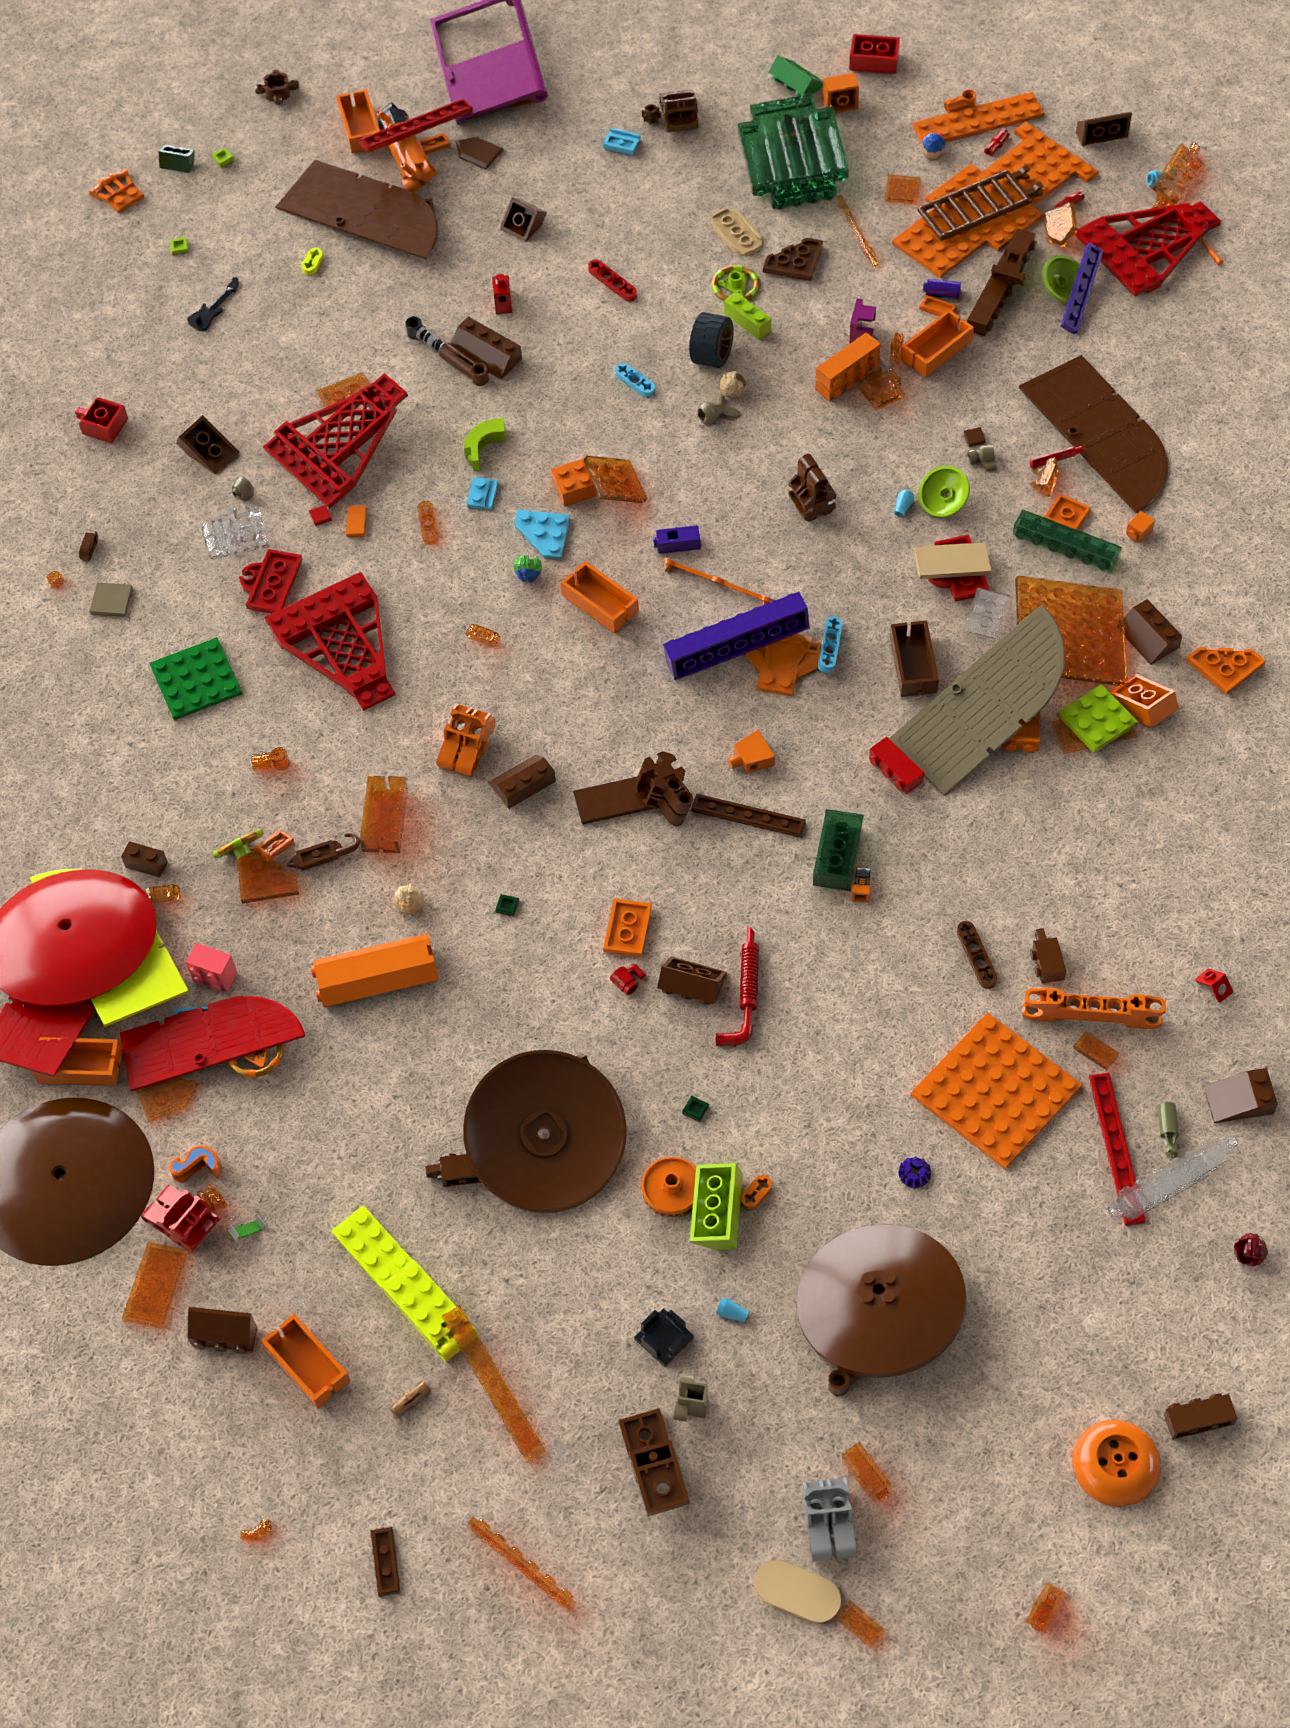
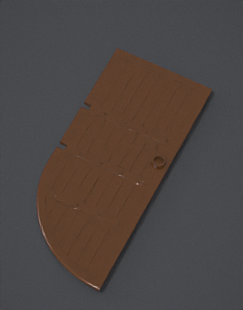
(363, 208)
(1106, 427)

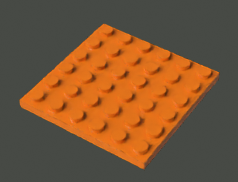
(996, 1090)

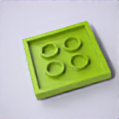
(1097, 718)

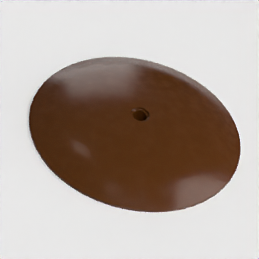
(97, 1200)

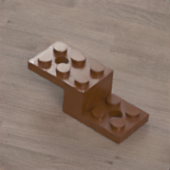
(654, 1462)

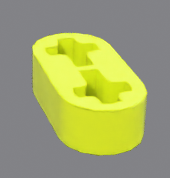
(315, 262)

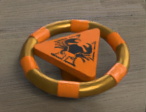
(258, 1059)

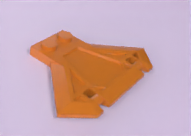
(785, 662)

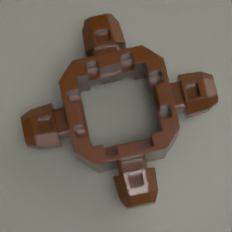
(277, 94)

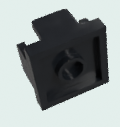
(663, 1335)

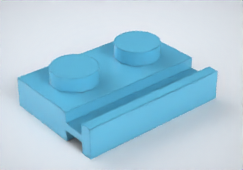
(621, 141)
(482, 493)

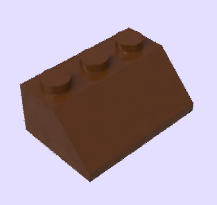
(1104, 128)
(1150, 632)
(523, 780)
(691, 980)
(221, 1330)

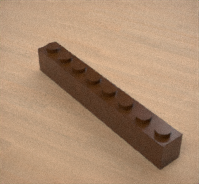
(995, 292)

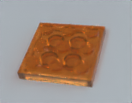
(615, 479)

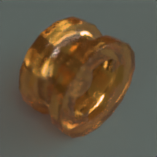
(58, 582)

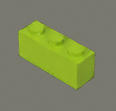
(747, 315)

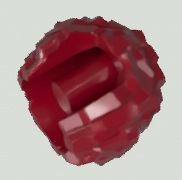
(1250, 1249)

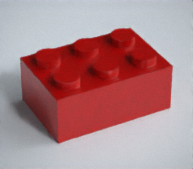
(874, 53)

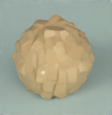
(733, 384)
(408, 899)

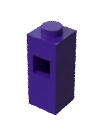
(677, 539)

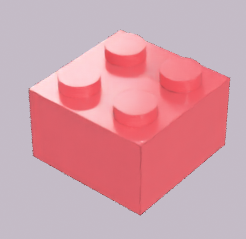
(211, 967)

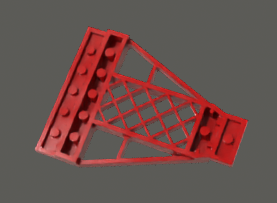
(1124, 259)
(320, 470)
(331, 608)

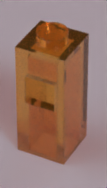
(866, 1472)

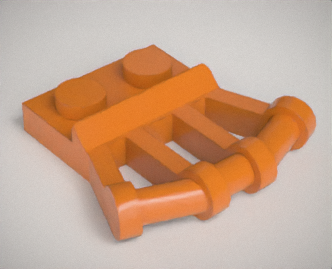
(123, 197)

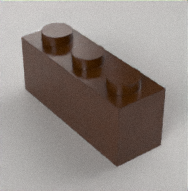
(1200, 1415)

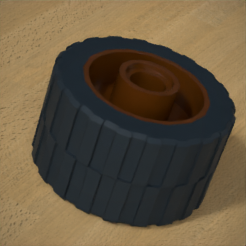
(711, 340)

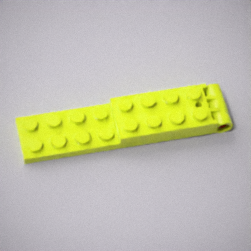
(399, 1279)

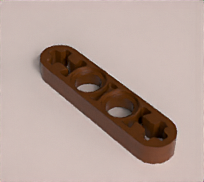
(977, 954)

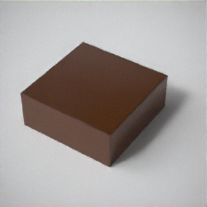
(974, 437)

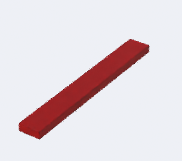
(415, 125)
(1113, 1136)

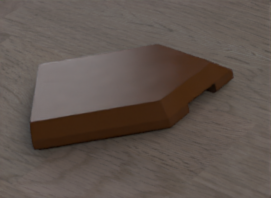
(478, 151)

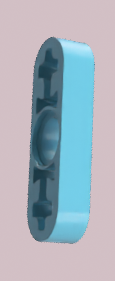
(633, 374)

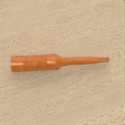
(1212, 253)

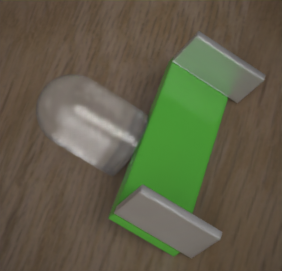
(238, 1229)

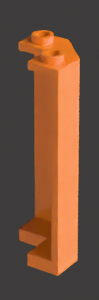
(374, 970)

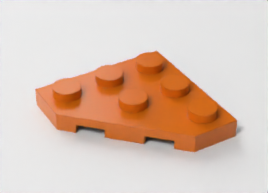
(1225, 666)

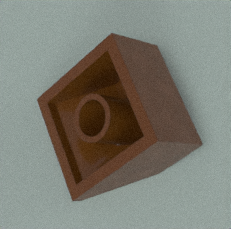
(522, 219)

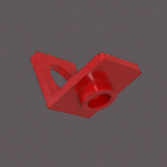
(1214, 980)

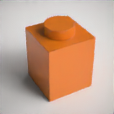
(1140, 527)

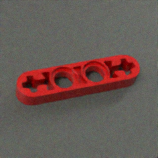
(614, 279)

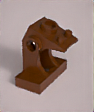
(1009, 271)

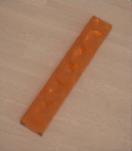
(528, 1569)

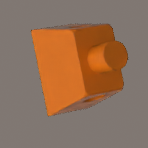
(752, 754)

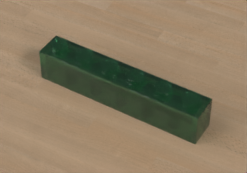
(1067, 541)

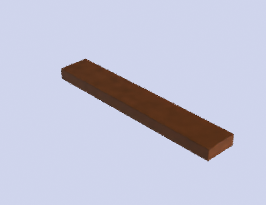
(748, 815)

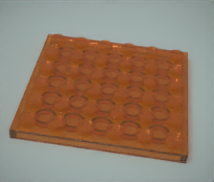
(1089, 624)

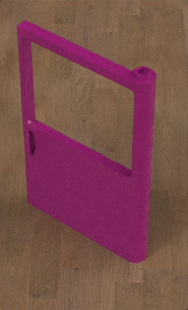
(496, 76)

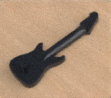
(202, 319)

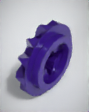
(912, 1180)

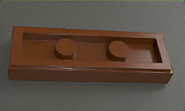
(385, 1561)

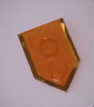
(1060, 224)
(166, 1097)

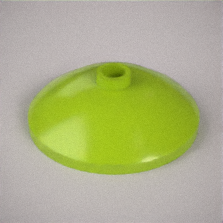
(1059, 276)
(937, 485)

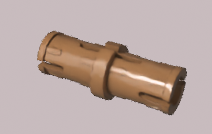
(410, 1398)

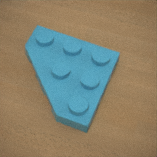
(544, 531)

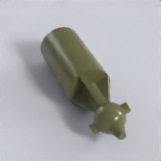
(1168, 1127)

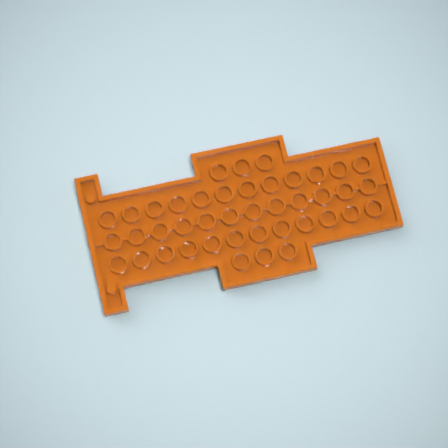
(1047, 163)

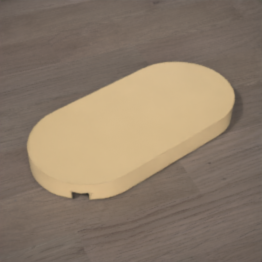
(736, 232)
(797, 1591)

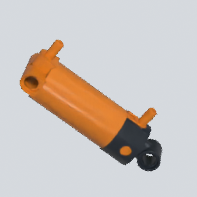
(407, 152)

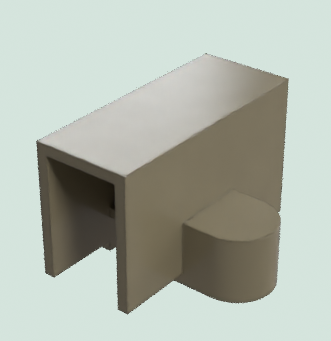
(691, 1399)

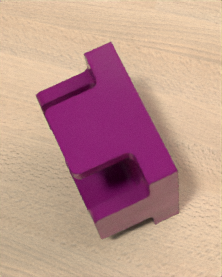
(861, 313)

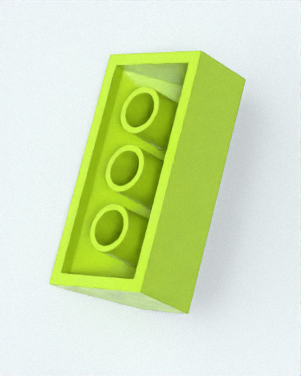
(716, 1206)

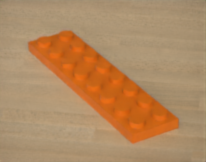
(981, 118)

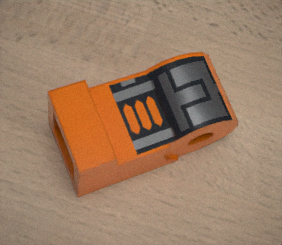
(861, 884)

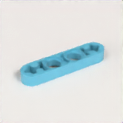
(830, 644)

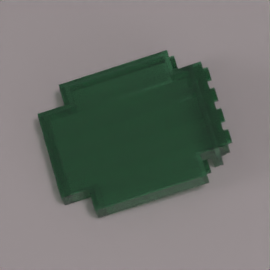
(793, 151)

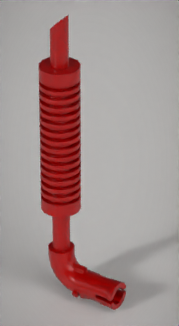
(748, 992)

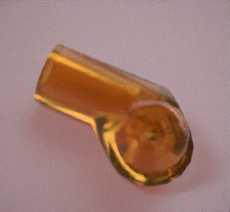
(258, 1533)

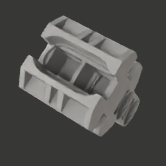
(840, 1519)

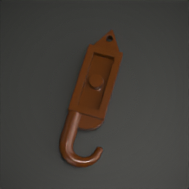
(322, 853)

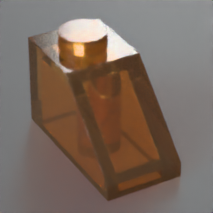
(1046, 1607)

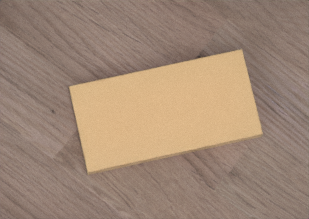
(952, 560)

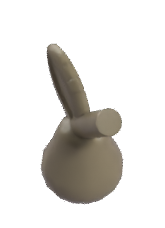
(709, 412)

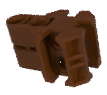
(679, 110)
(811, 490)
(664, 787)

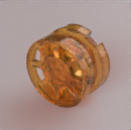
(212, 1198)

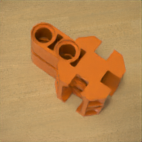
(463, 748)

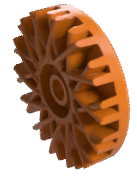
(669, 1186)

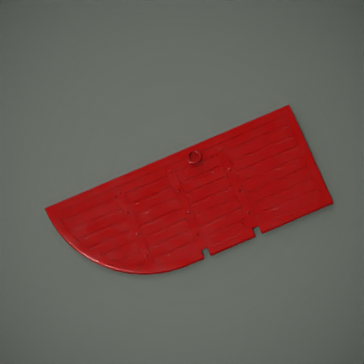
(25, 1023)

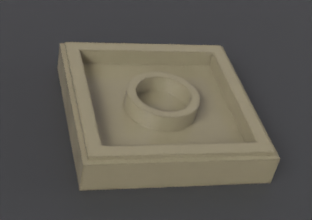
(111, 599)

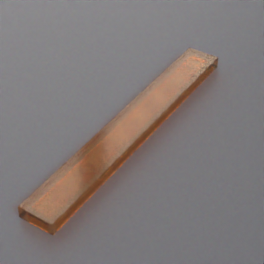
(493, 1384)

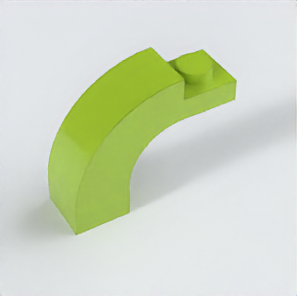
(482, 435)

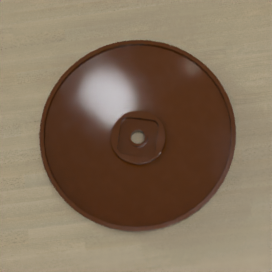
(554, 1094)
(889, 1330)

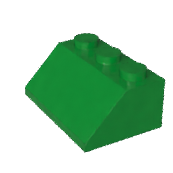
(795, 76)

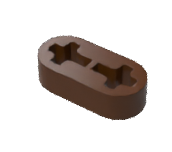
(88, 545)

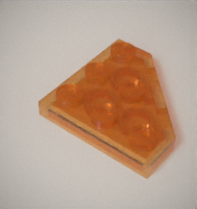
(264, 879)

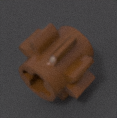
(651, 114)

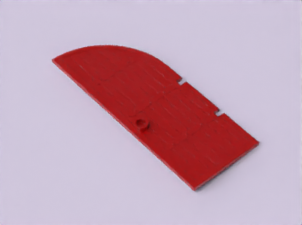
(205, 1038)

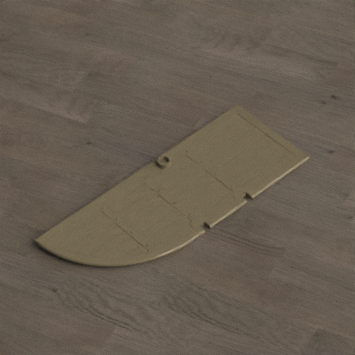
(986, 703)

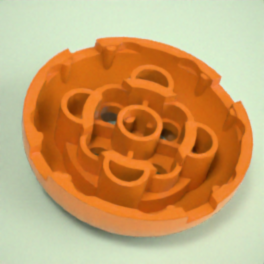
(1102, 1481)

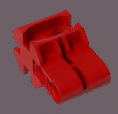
(180, 1217)

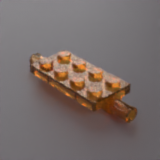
(1178, 176)

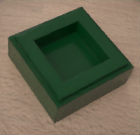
(507, 905)
(695, 1108)

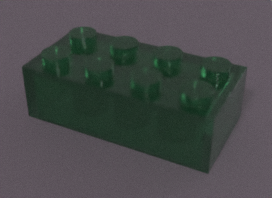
(838, 850)

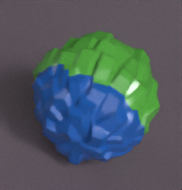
(527, 569)

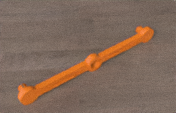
(670, 564)

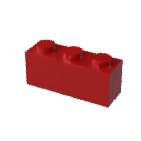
(896, 765)

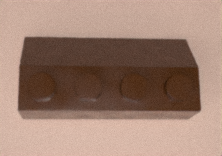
(487, 347)

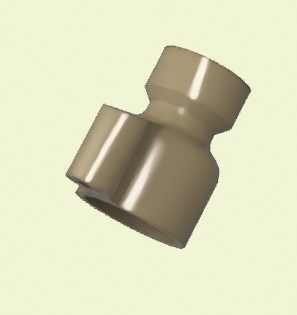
(985, 455)

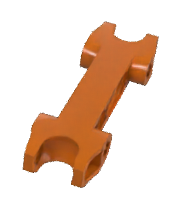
(1130, 1011)

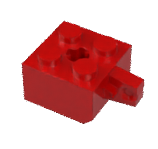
(102, 419)

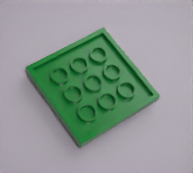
(195, 678)

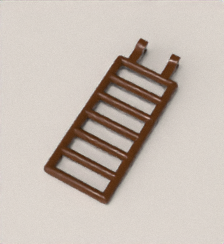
(1013, 178)

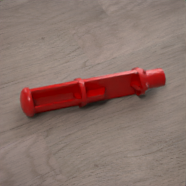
(1060, 455)

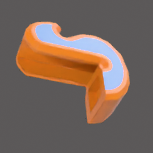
(195, 1160)

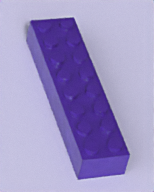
(736, 635)

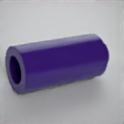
(942, 288)

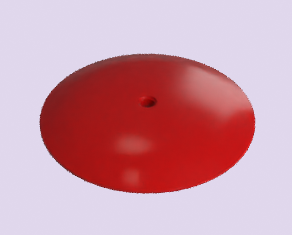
(73, 937)

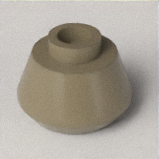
(242, 488)

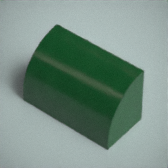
(176, 158)

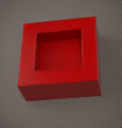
(320, 515)

